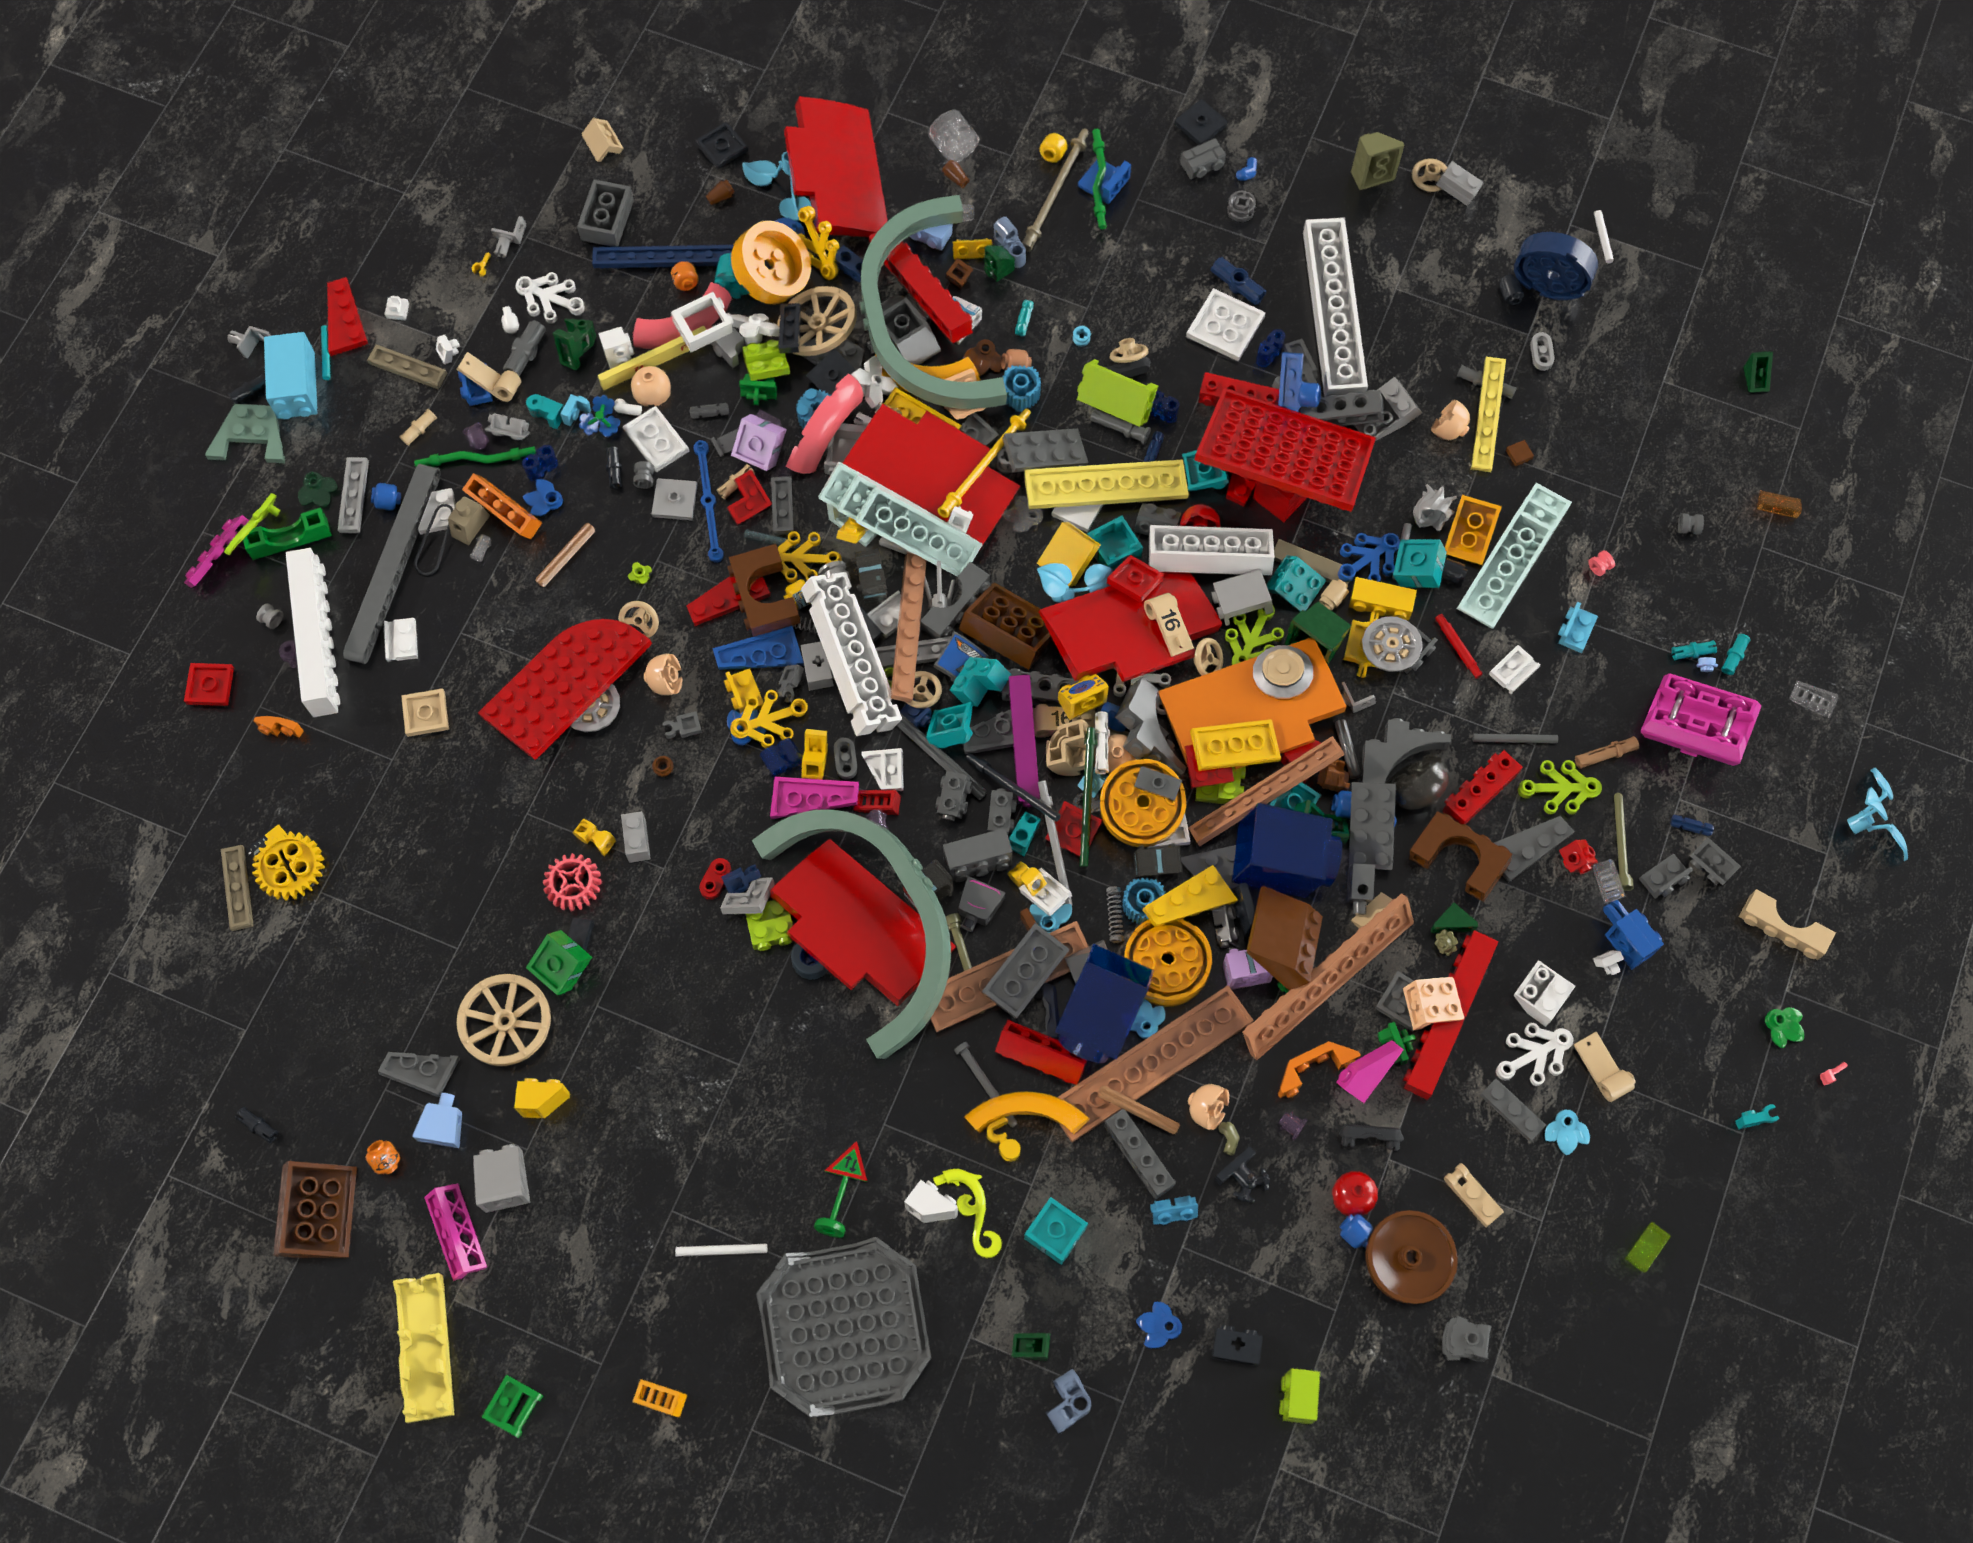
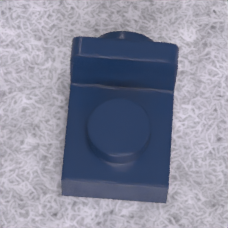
(917, 716)

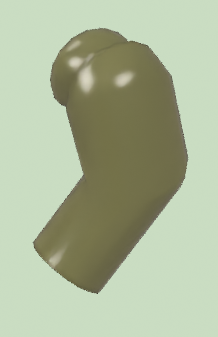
(1231, 1135)

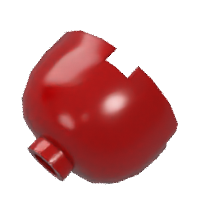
(1200, 516)
(1355, 1193)

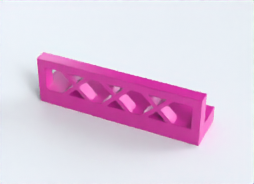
(449, 1237)

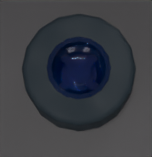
(802, 965)

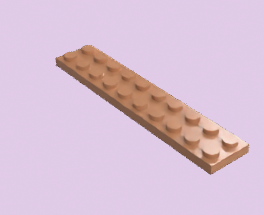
(1328, 976)
(1159, 1057)

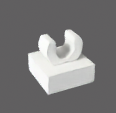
(396, 308)
(446, 348)
(960, 519)
(1609, 961)

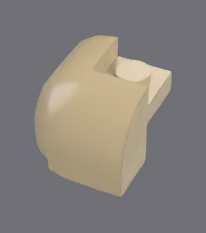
(1067, 750)

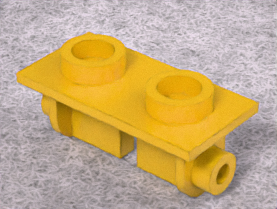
(970, 249)

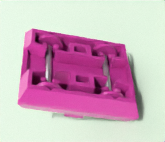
(1701, 719)

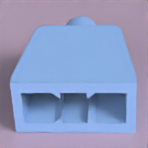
(440, 1123)

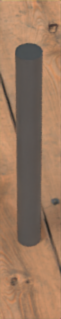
(1515, 738)

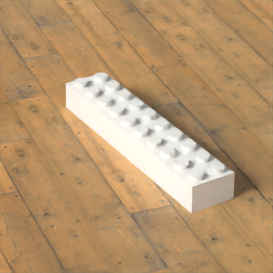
(1334, 307)

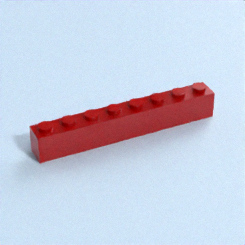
(928, 292)
(1442, 1035)

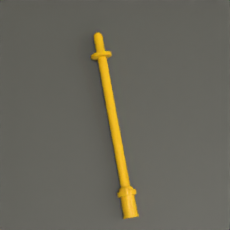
(954, 498)

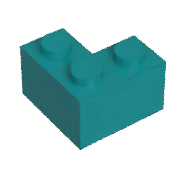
(978, 677)

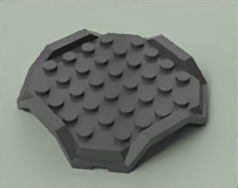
(843, 1328)

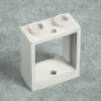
(708, 336)

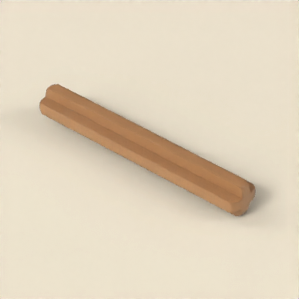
(565, 555)
(1138, 1109)

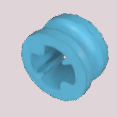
(1076, 335)

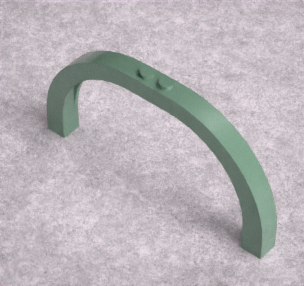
(925, 386)
(937, 935)

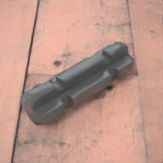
(709, 410)

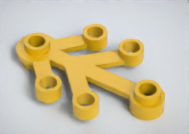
(826, 264)
(799, 557)
(766, 720)

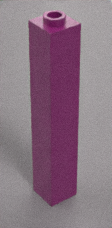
(1023, 736)

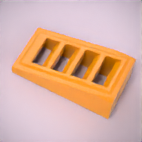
(674, 1401)

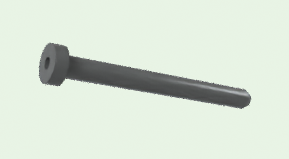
(963, 1050)

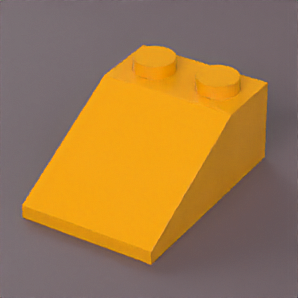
(1472, 529)

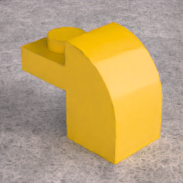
(815, 754)

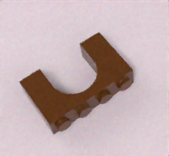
(761, 616)
(1443, 832)

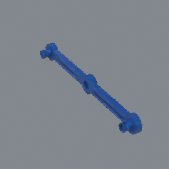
(715, 553)

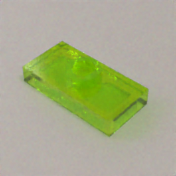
(1647, 1247)

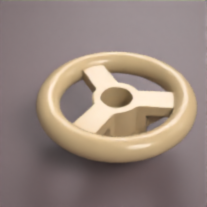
(1432, 172)
(1128, 350)
(644, 613)
(1204, 657)
(925, 698)

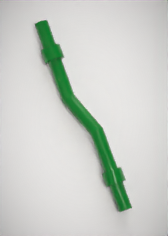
(1099, 209)
(514, 454)

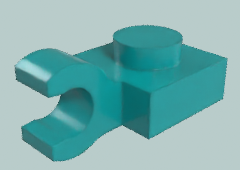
(1751, 1118)

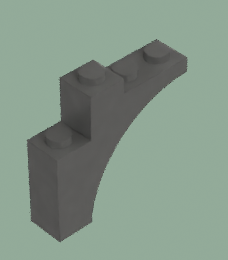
(1145, 735)
(1398, 744)

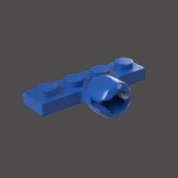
(1293, 391)

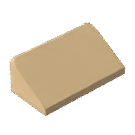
(1372, 908)

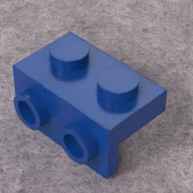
(473, 392)

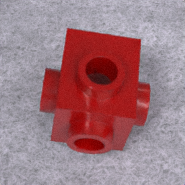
(1578, 856)

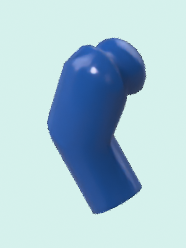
(1249, 171)

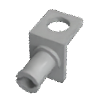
(506, 238)
(247, 341)
(1357, 706)

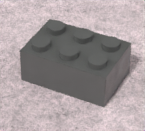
(605, 213)
(978, 855)

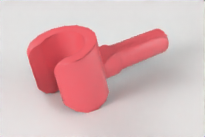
(1828, 1076)

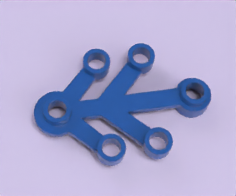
(1370, 555)

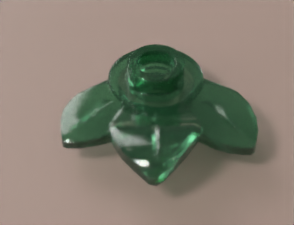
(316, 492)

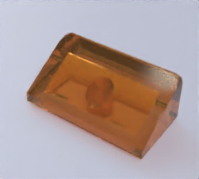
(1779, 504)

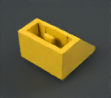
(539, 1098)

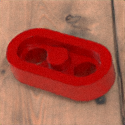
(713, 877)

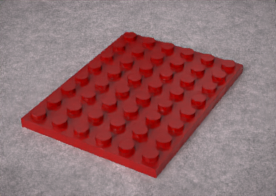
(1286, 449)

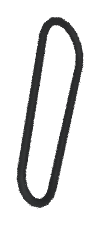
(425, 537)

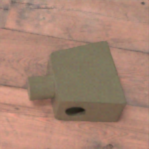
(467, 520)

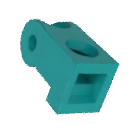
(546, 408)
(1024, 833)

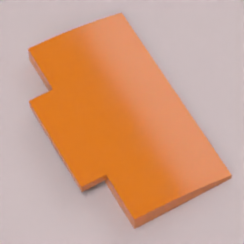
(1233, 698)

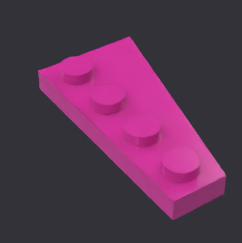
(195, 574)
(803, 795)

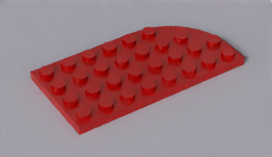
(563, 682)

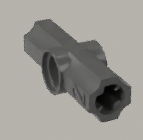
(525, 347)

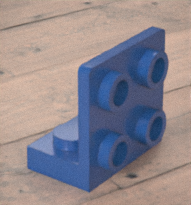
(1112, 182)

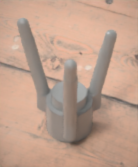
(939, 599)

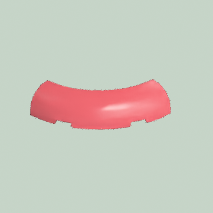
(654, 333)
(824, 425)

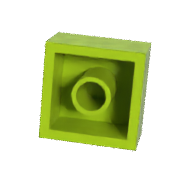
(1300, 1397)

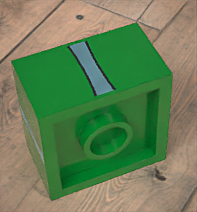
(559, 962)

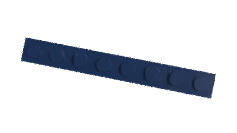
(658, 256)

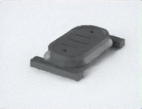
(725, 443)

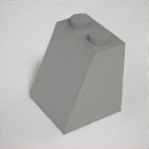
(500, 1179)

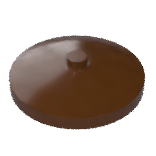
(1411, 1257)

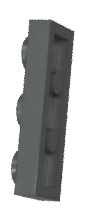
(782, 505)
(1513, 1110)

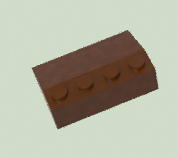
(1007, 625)
(1284, 937)
(315, 1210)

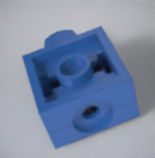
(1631, 934)

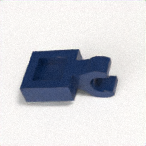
(738, 881)

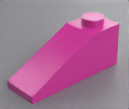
(1365, 1073)

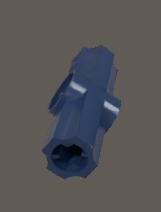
(1245, 287)

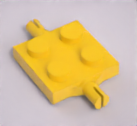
(1354, 648)

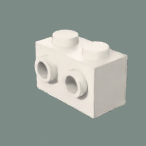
(616, 346)

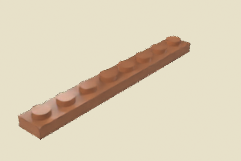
(908, 628)
(1266, 790)

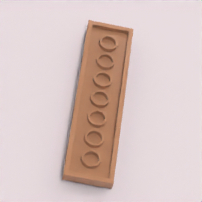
(964, 991)

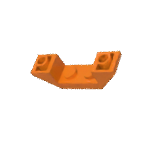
(1341, 1056)

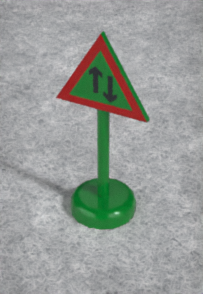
(849, 1166)

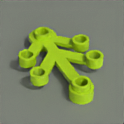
(1251, 640)
(1562, 786)

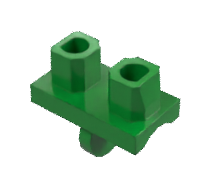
(758, 389)
(1391, 1033)

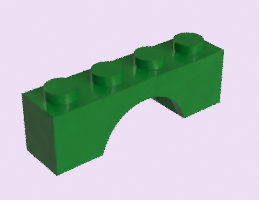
(309, 528)

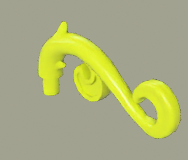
(971, 1180)

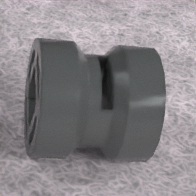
(643, 477)
(1690, 523)

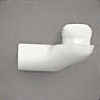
(621, 407)

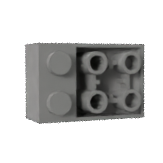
(1397, 409)

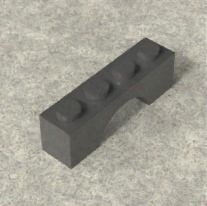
(940, 621)

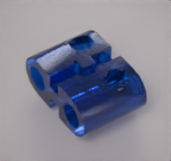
(1270, 348)
(1165, 407)
(540, 462)
(781, 757)

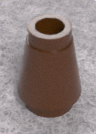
(955, 173)
(720, 192)

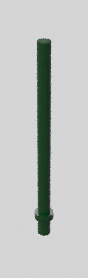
(1090, 742)

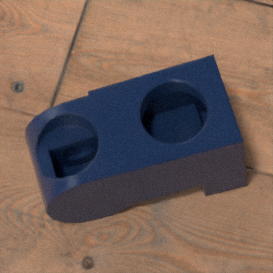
(849, 263)

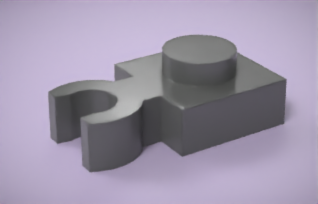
(686, 725)

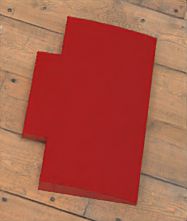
(836, 166)
(929, 463)
(1114, 631)
(853, 923)

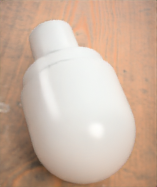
(509, 321)

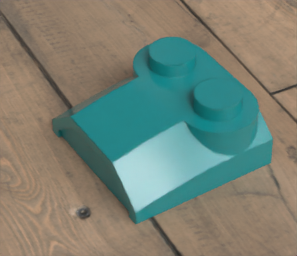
(1203, 476)
(950, 726)
(1295, 796)

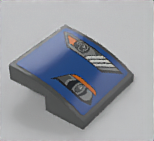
(956, 654)

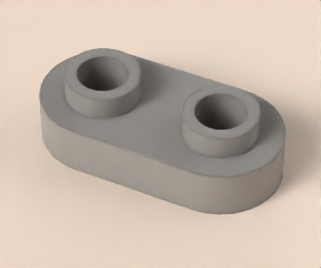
(1542, 353)

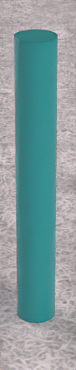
(325, 353)

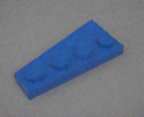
(762, 651)

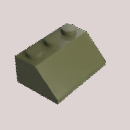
(1376, 160)

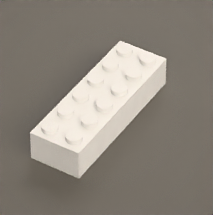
(1211, 549)

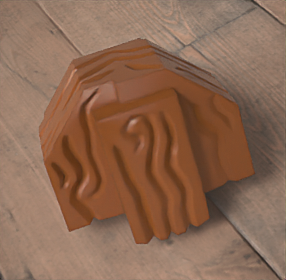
(1334, 777)

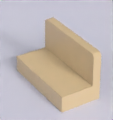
(601, 139)

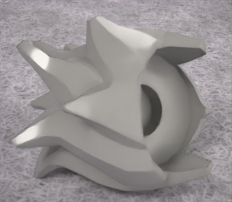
(1433, 508)

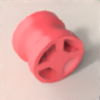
(1601, 563)

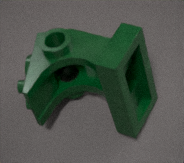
(578, 339)

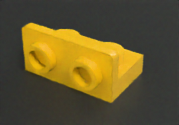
(743, 687)

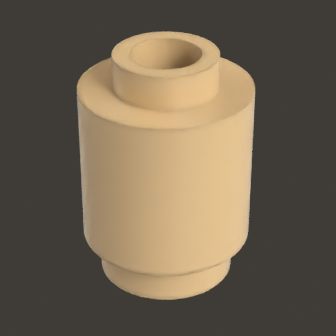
(1334, 594)

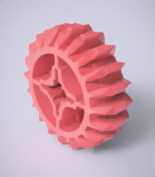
(559, 871)

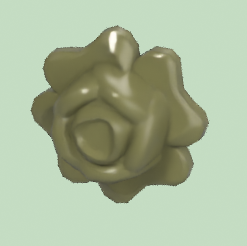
(1446, 942)

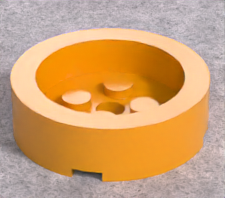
(783, 252)
(1139, 824)
(1186, 975)

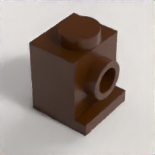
(958, 273)

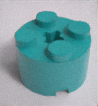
(726, 278)

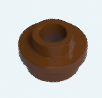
(660, 761)

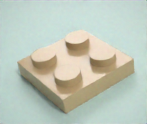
(425, 712)

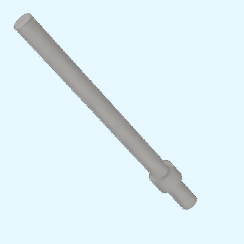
(1054, 839)

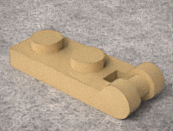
(1473, 1195)

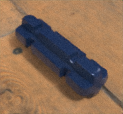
(1154, 447)
(1692, 825)

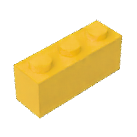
(1382, 598)

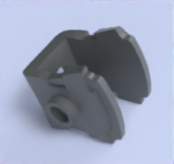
(1465, 1340)

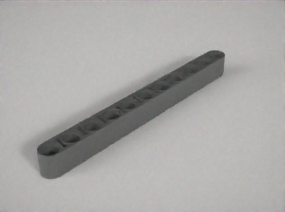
(391, 565)

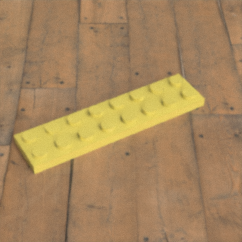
(1106, 484)

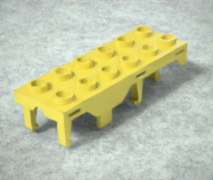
(424, 1348)

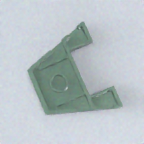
(249, 425)

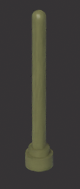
(1626, 880)
(954, 923)

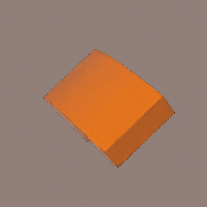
(274, 725)

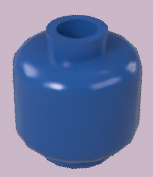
(385, 496)
(1342, 804)
(1356, 1230)

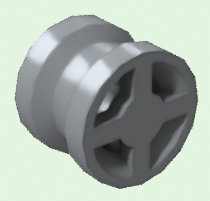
(270, 616)

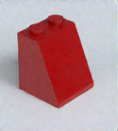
(1277, 501)

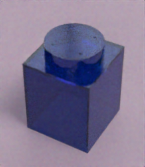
(1286, 851)
(1103, 1005)

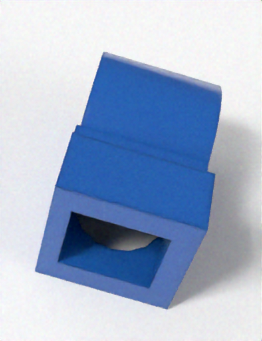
(1113, 723)

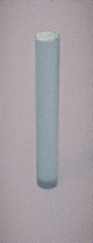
(768, 538)

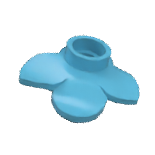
(1059, 917)
(1148, 1016)
(1567, 1135)

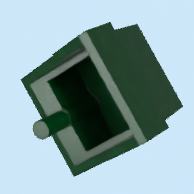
(1322, 626)

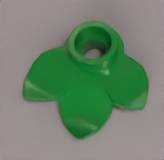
(1788, 1026)

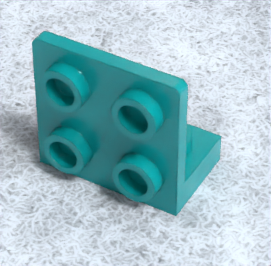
(1296, 582)

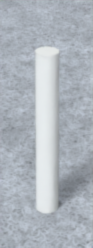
(1603, 236)

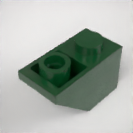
(998, 262)

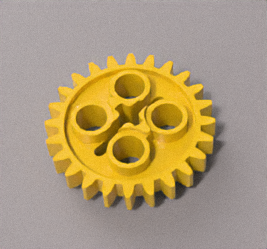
(270, 876)

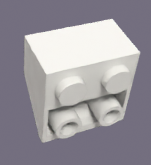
(1543, 993)
(929, 1205)

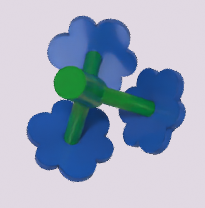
(601, 407)

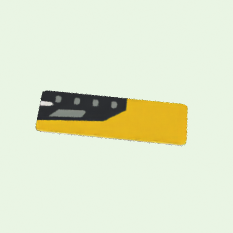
(254, 849)

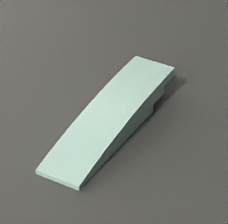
(898, 519)
(1514, 555)

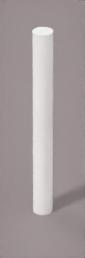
(721, 1250)

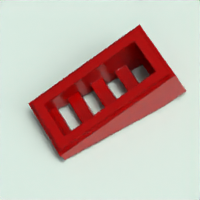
(887, 795)

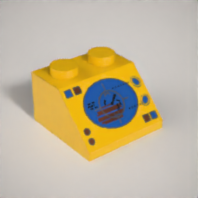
(1083, 696)

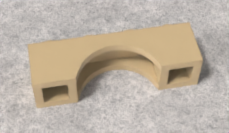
(1762, 912)

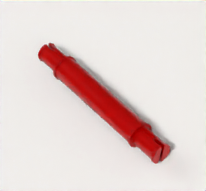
(1458, 645)

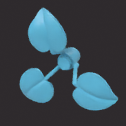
(761, 174)
(1057, 576)
(1865, 820)

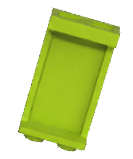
(1116, 394)

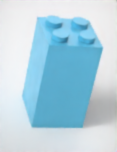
(290, 375)

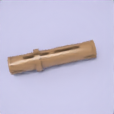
(1615, 749)

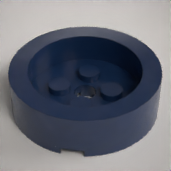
(1556, 265)

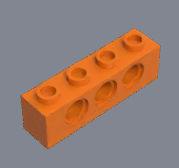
(502, 506)

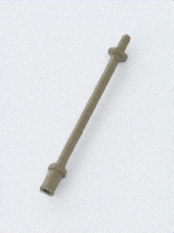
(1033, 232)

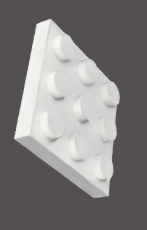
(1225, 324)

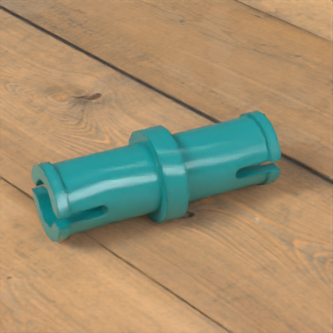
(1694, 650)
(1735, 654)

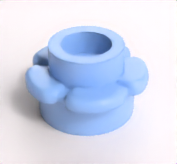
(1707, 664)

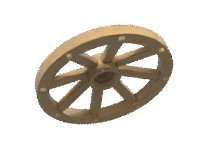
(820, 323)
(502, 1015)

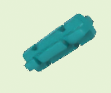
(1024, 318)

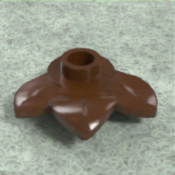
(984, 360)

